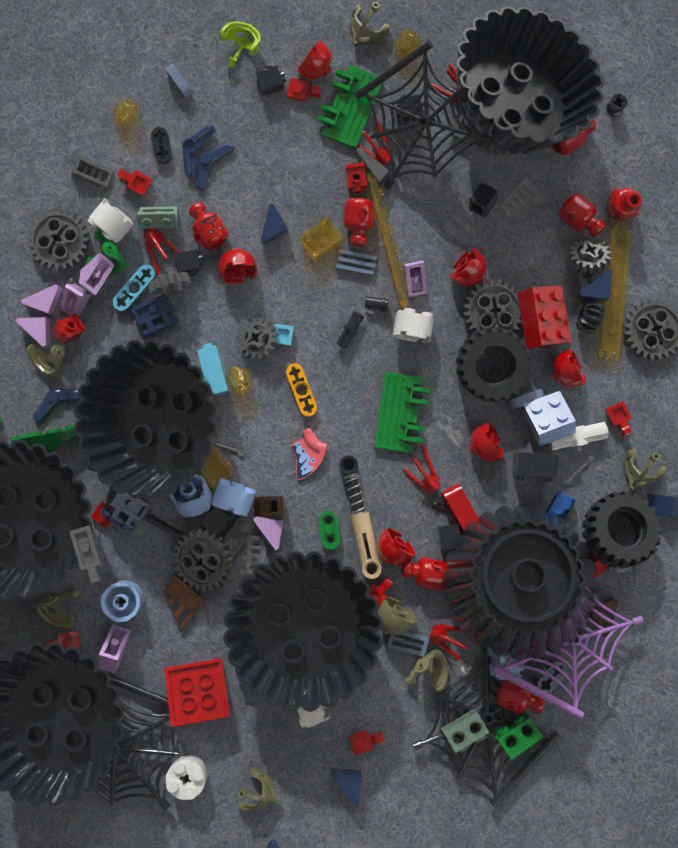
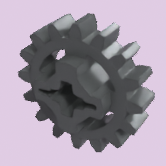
(591, 255)
(169, 283)
(262, 339)

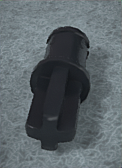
(350, 330)

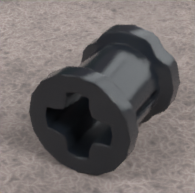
(620, 100)

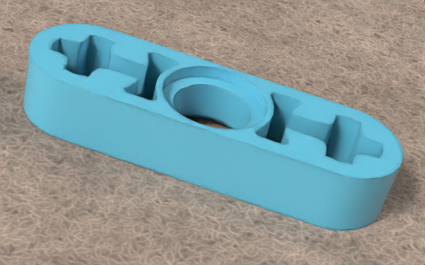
(129, 302)

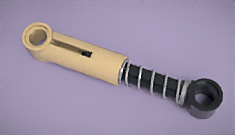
(360, 519)

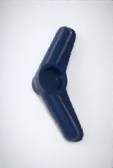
(190, 148)
(207, 160)
(52, 398)

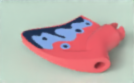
(308, 454)

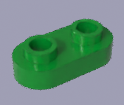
(329, 530)

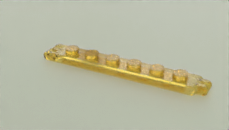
(390, 247)
(614, 307)

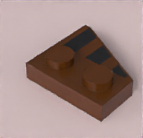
(182, 600)

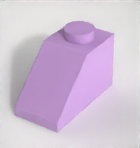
(113, 648)

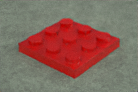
(197, 692)

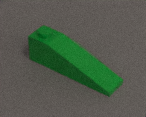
(51, 439)

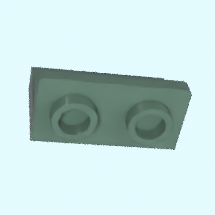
(157, 217)

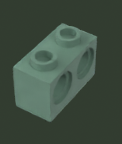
(462, 726)

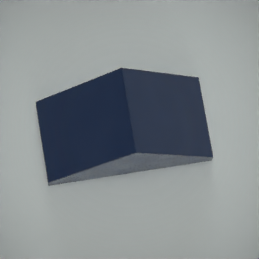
(274, 226)
(599, 289)
(664, 504)
(349, 782)

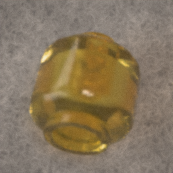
(407, 42)
(126, 112)
(239, 380)

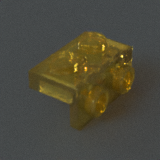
(321, 239)
(216, 468)

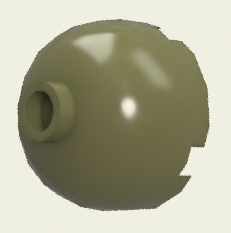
(394, 617)

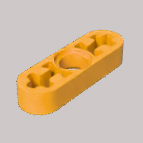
(301, 374)

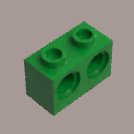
(521, 741)

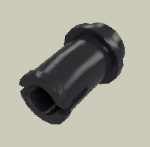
(377, 303)

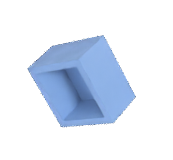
(549, 418)

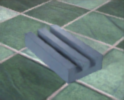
(359, 255)
(409, 650)

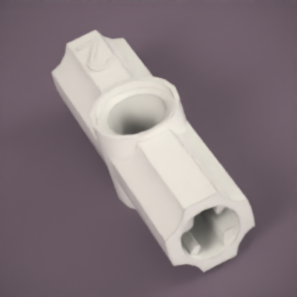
(582, 436)

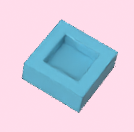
(285, 334)

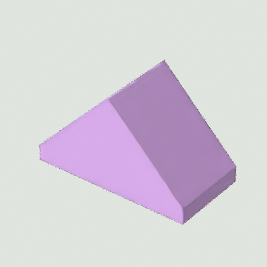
(95, 273)
(415, 278)
(74, 299)
(44, 300)
(38, 328)
(271, 529)

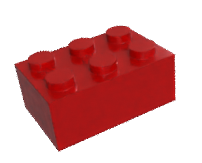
(544, 317)

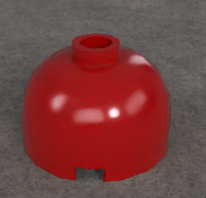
(316, 62)
(237, 265)
(470, 268)
(568, 369)
(485, 443)
(393, 548)

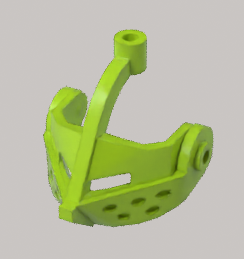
(229, 32)

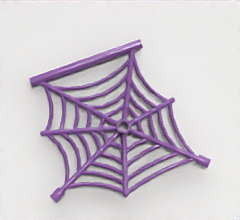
(573, 710)

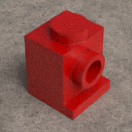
(351, 170)
(68, 329)

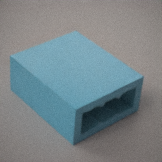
(213, 368)

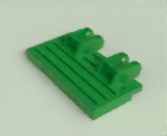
(349, 111)
(396, 412)

